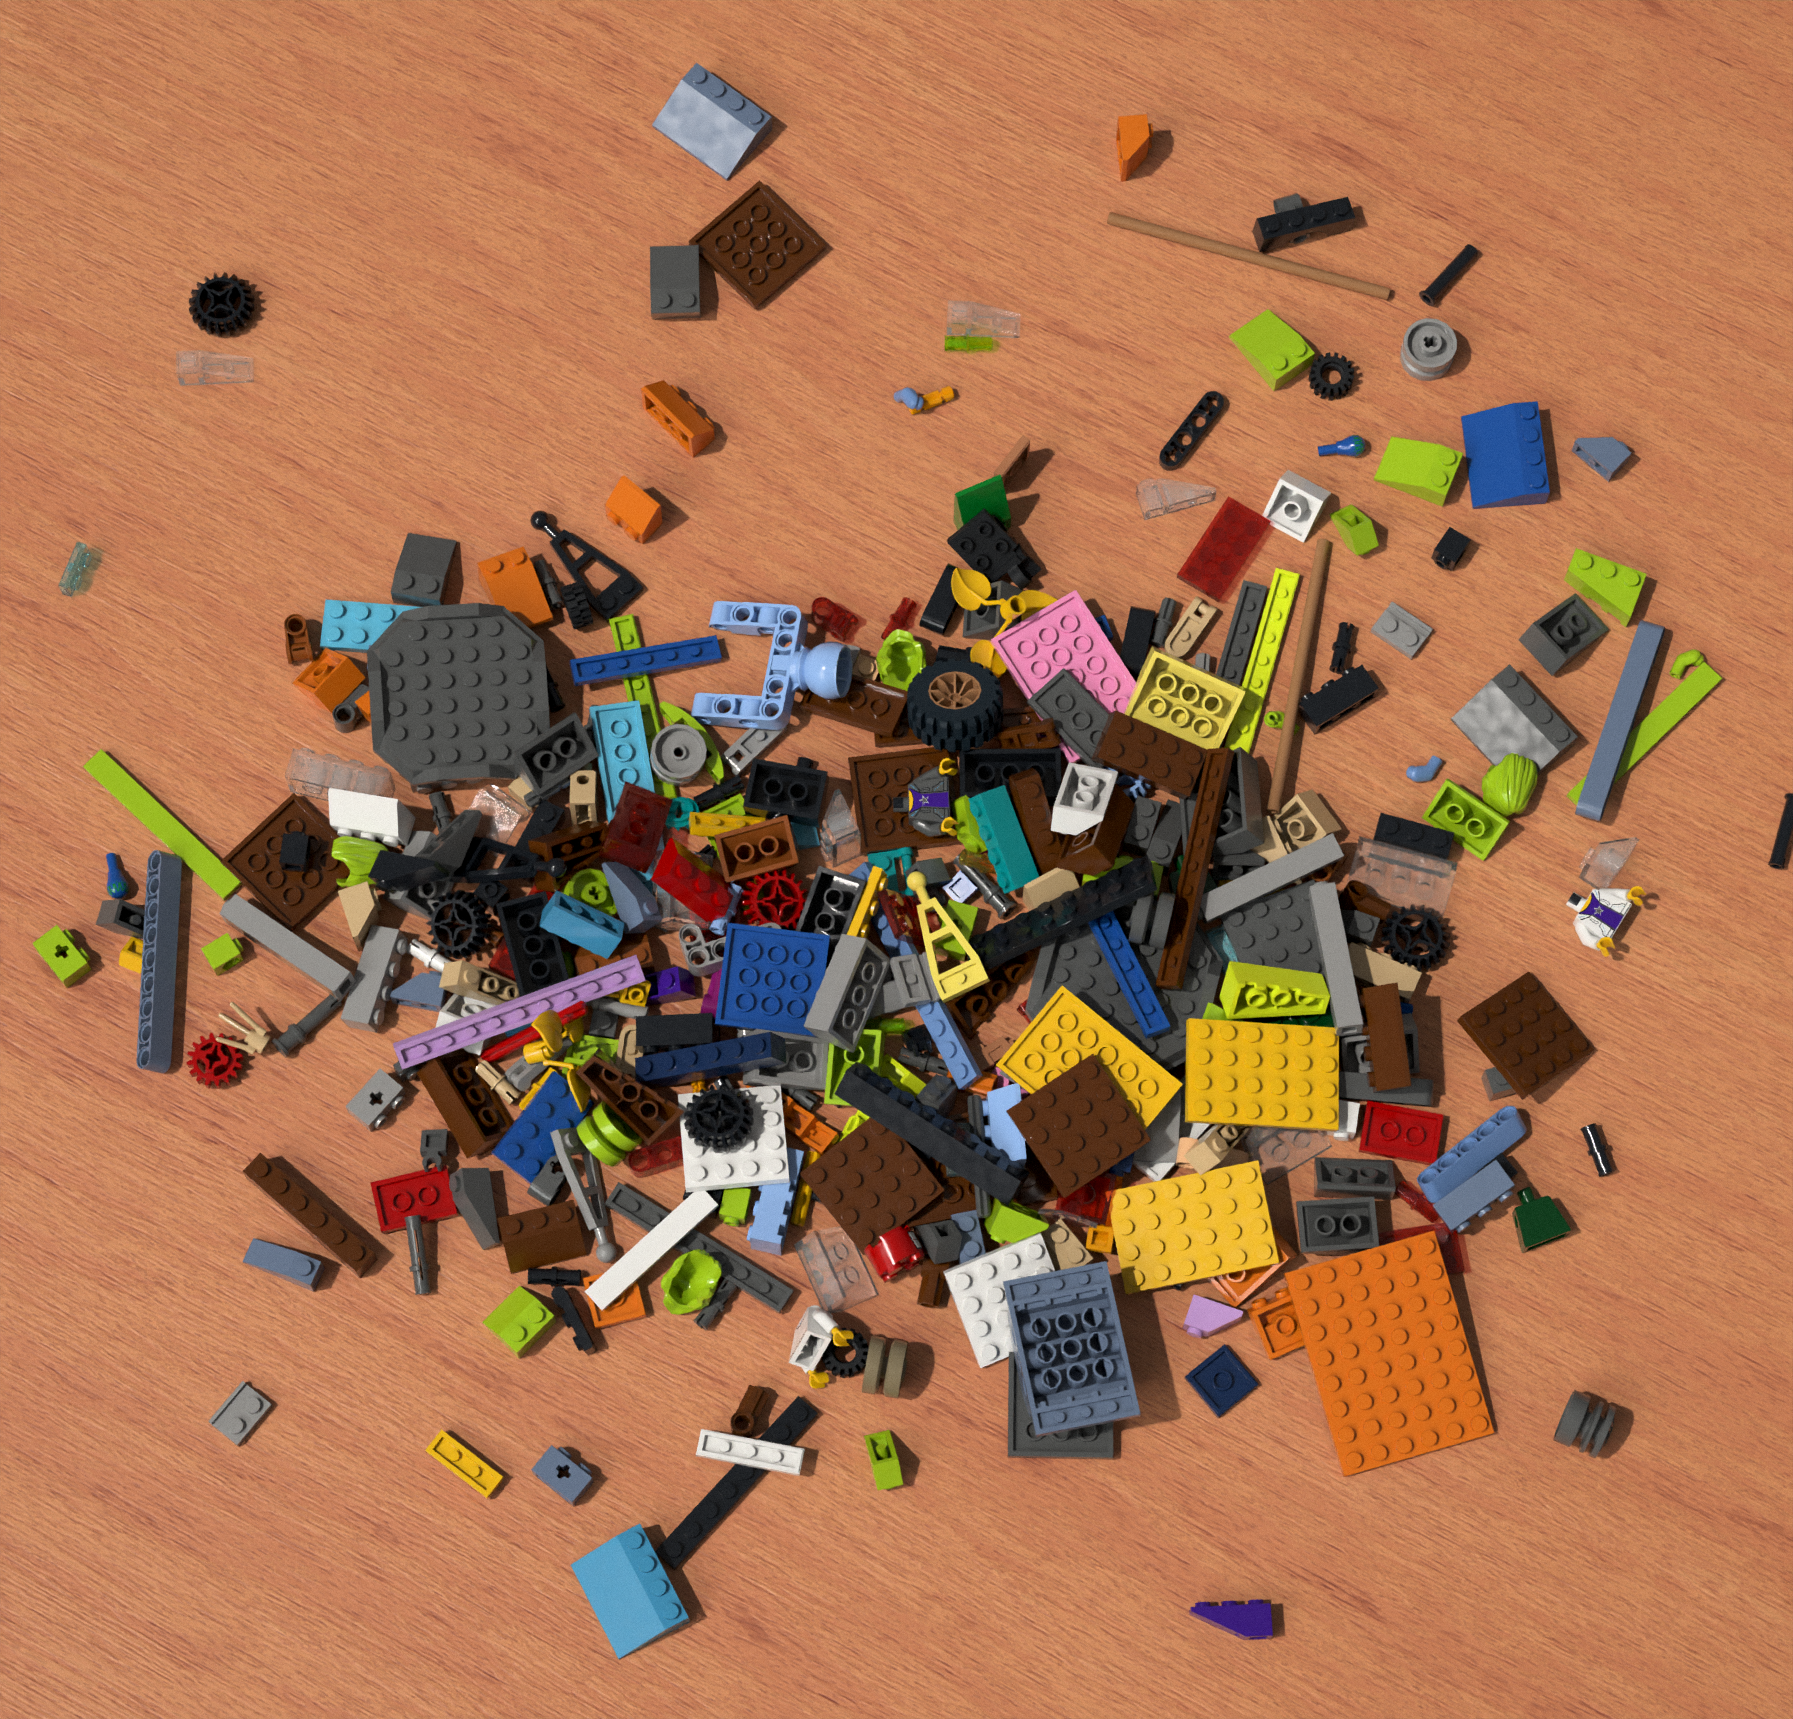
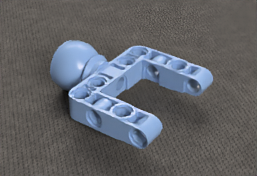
(822, 670)

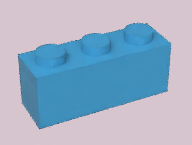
(581, 924)

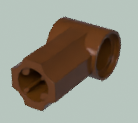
(1356, 897)
(932, 1283)
(749, 1410)

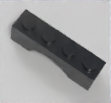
(1326, 217)

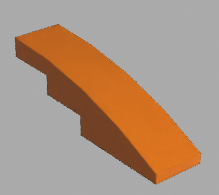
(806, 1126)

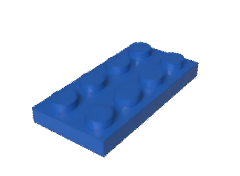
(529, 1140)

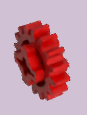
(212, 1071)

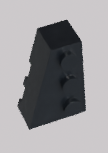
(675, 1032)

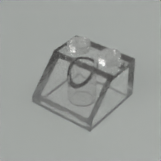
(1605, 862)

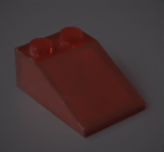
(635, 827)

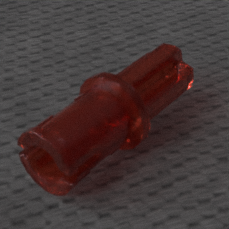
(899, 618)
(1416, 1201)

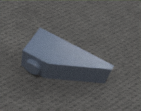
(632, 899)
(284, 1264)

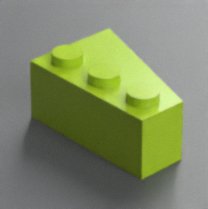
(1606, 583)

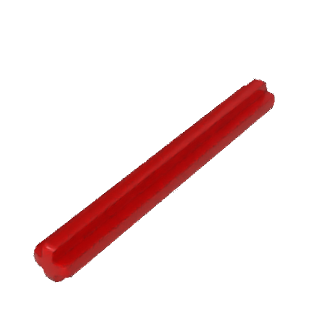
(531, 1034)

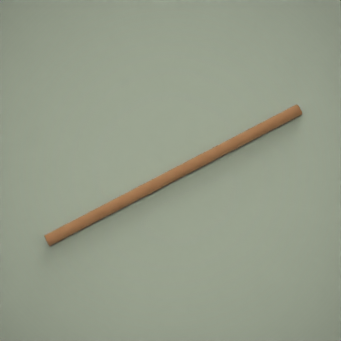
(1248, 255)
(1297, 676)

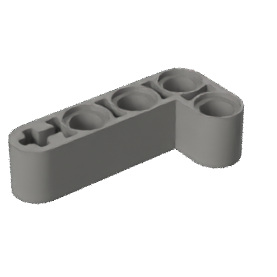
(706, 951)

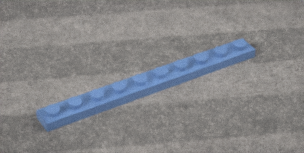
(935, 1015)

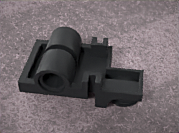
(992, 550)

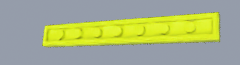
(1262, 659)

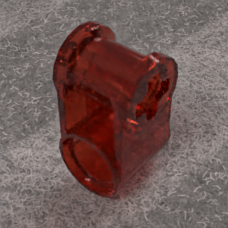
(836, 622)

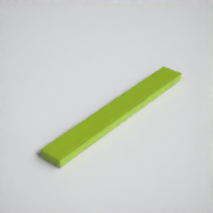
(639, 688)
(1661, 720)
(162, 824)

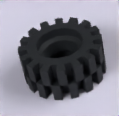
(1327, 389)
(576, 605)
(847, 1368)

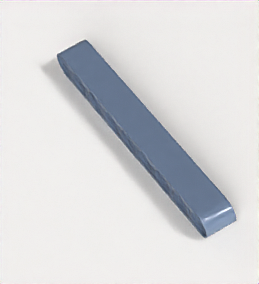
(1620, 720)
(159, 962)

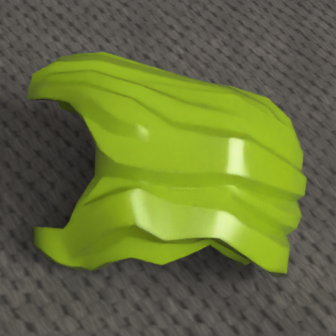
(900, 659)
(1509, 784)
(358, 856)
(690, 1282)

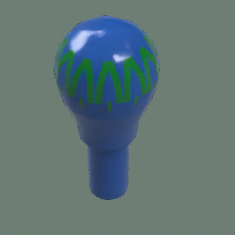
(1350, 446)
(116, 884)

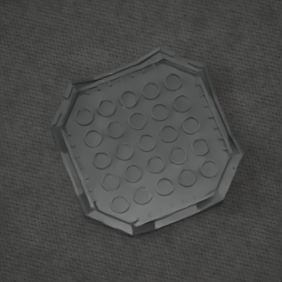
(456, 692)
(1081, 967)

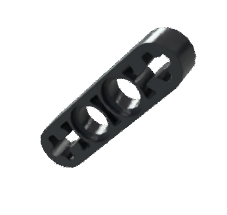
(1190, 430)

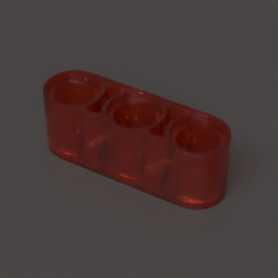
(654, 1164)

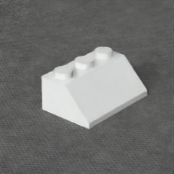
(1082, 798)
(370, 817)

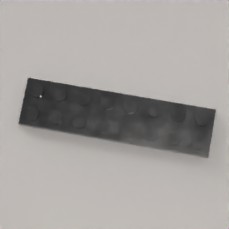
(1065, 913)

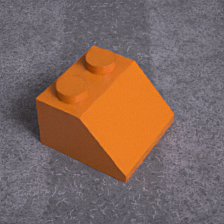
(1132, 143)
(633, 510)
(329, 679)

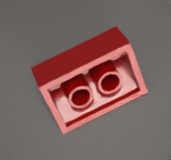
(692, 882)

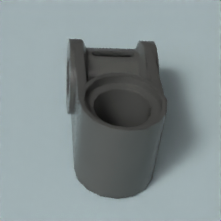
(547, 1184)

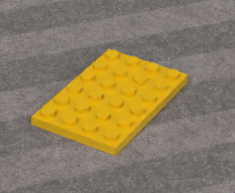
(1069, 1033)
(1262, 1075)
(1193, 1227)

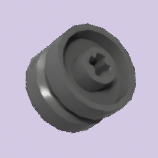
(1152, 918)

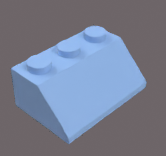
(1000, 1128)

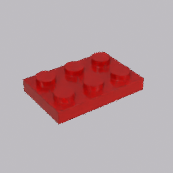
(1400, 1133)
(413, 1195)

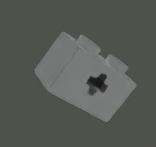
(379, 1087)

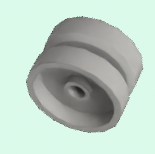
(1428, 349)
(676, 740)

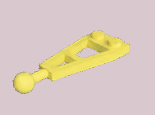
(962, 977)

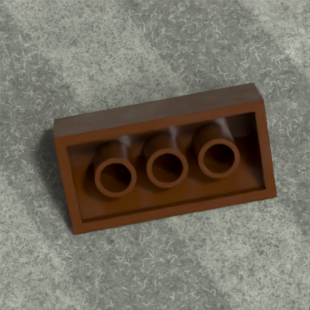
(1098, 845)
(1384, 1038)
(465, 1102)

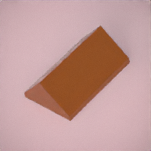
(757, 849)

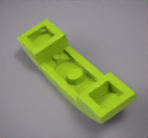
(677, 716)

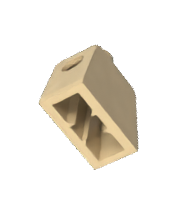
(584, 795)

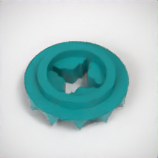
(686, 806)

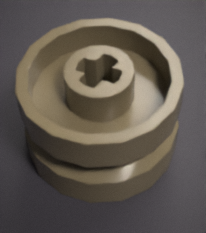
(886, 1367)

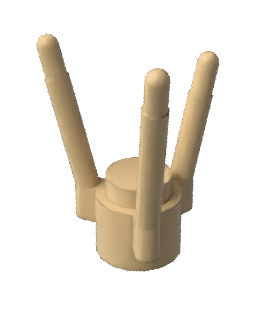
(256, 1039)

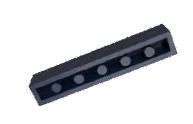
(711, 1060)

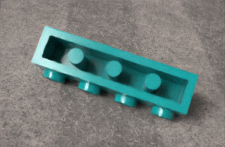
(1003, 839)

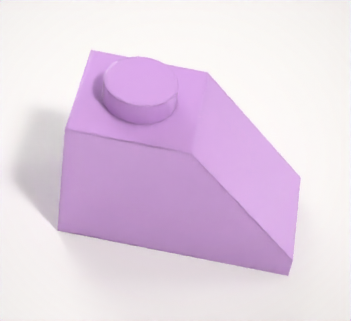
(1209, 1317)

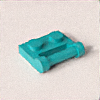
(886, 861)

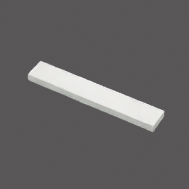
(651, 1249)

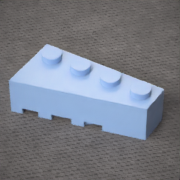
(775, 1208)

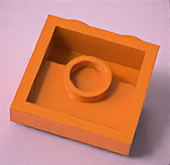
(1276, 1324)

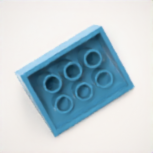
(630, 1591)

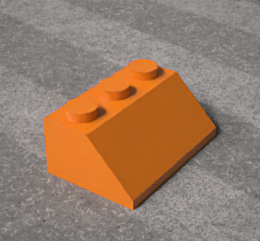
(677, 416)

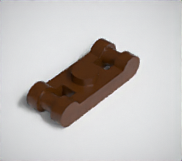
(1029, 736)

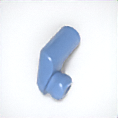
(909, 397)
(1424, 773)

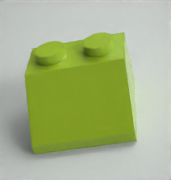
(1013, 1222)
(520, 1321)

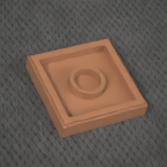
(1014, 461)

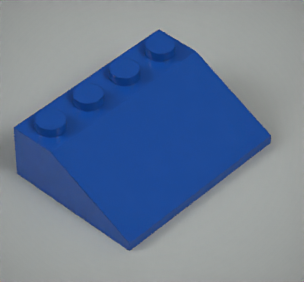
(1505, 456)

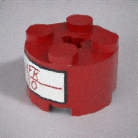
(894, 1252)

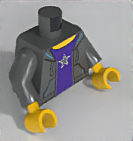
(929, 801)

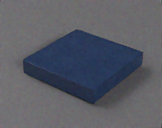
(1221, 1381)

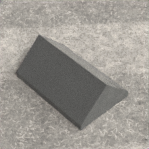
(554, 755)
(1353, 1178)

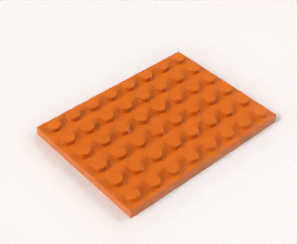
(1388, 1353)

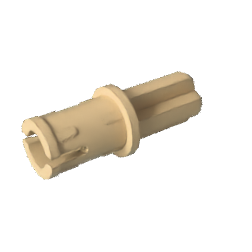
(497, 1082)

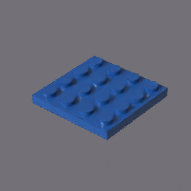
(770, 978)

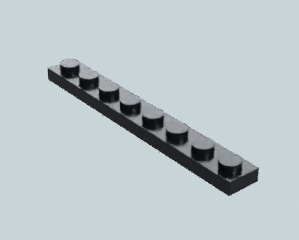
(731, 1488)

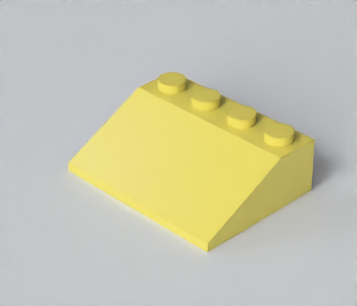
(1184, 700)

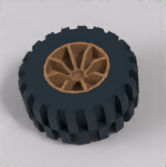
(955, 705)

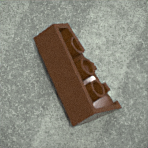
(1035, 819)
(974, 1006)
(632, 1101)

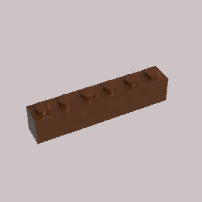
(310, 1215)

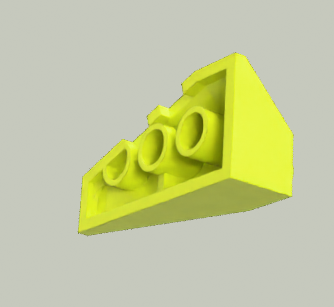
(900, 1077)

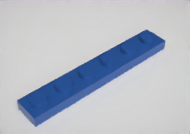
(645, 660)
(1129, 975)

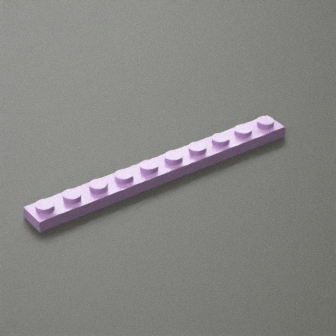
(518, 1012)

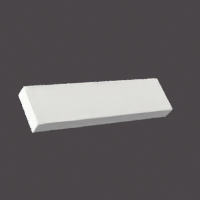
(750, 1452)

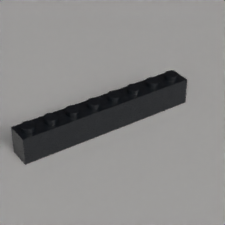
(932, 1133)

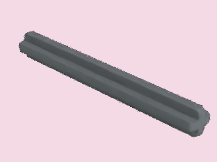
(977, 1128)

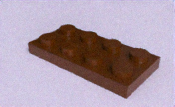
(866, 706)

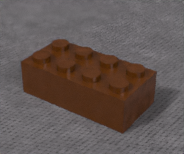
(1149, 755)

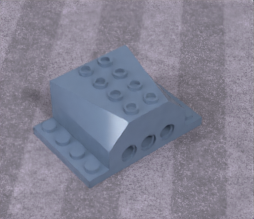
(1070, 1349)

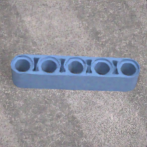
(1471, 1154)

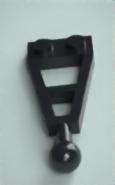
(616, 595)
(478, 849)

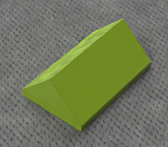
(1472, 821)

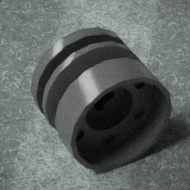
(1585, 1424)

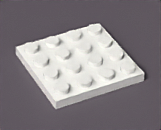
(753, 1163)
(981, 1295)

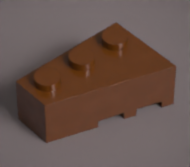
(575, 845)

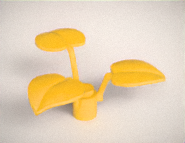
(971, 589)
(550, 1029)

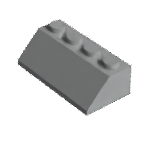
(847, 992)

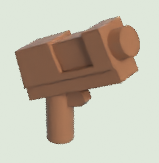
(991, 1054)

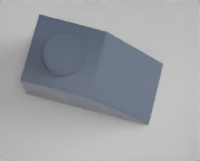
(1602, 454)
(421, 992)

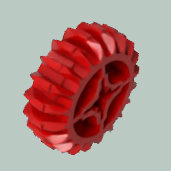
(775, 913)

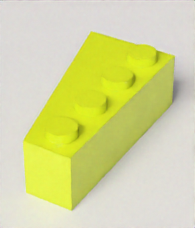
(1271, 992)

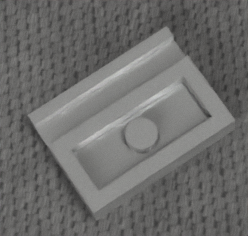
(1401, 630)
(914, 979)
(240, 1413)

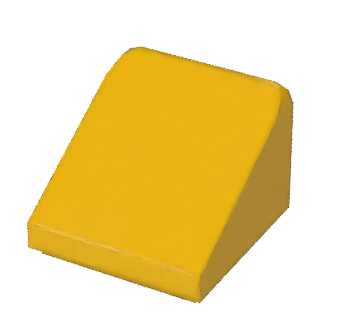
(131, 955)

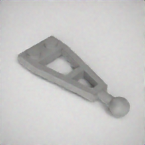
(566, 1145)

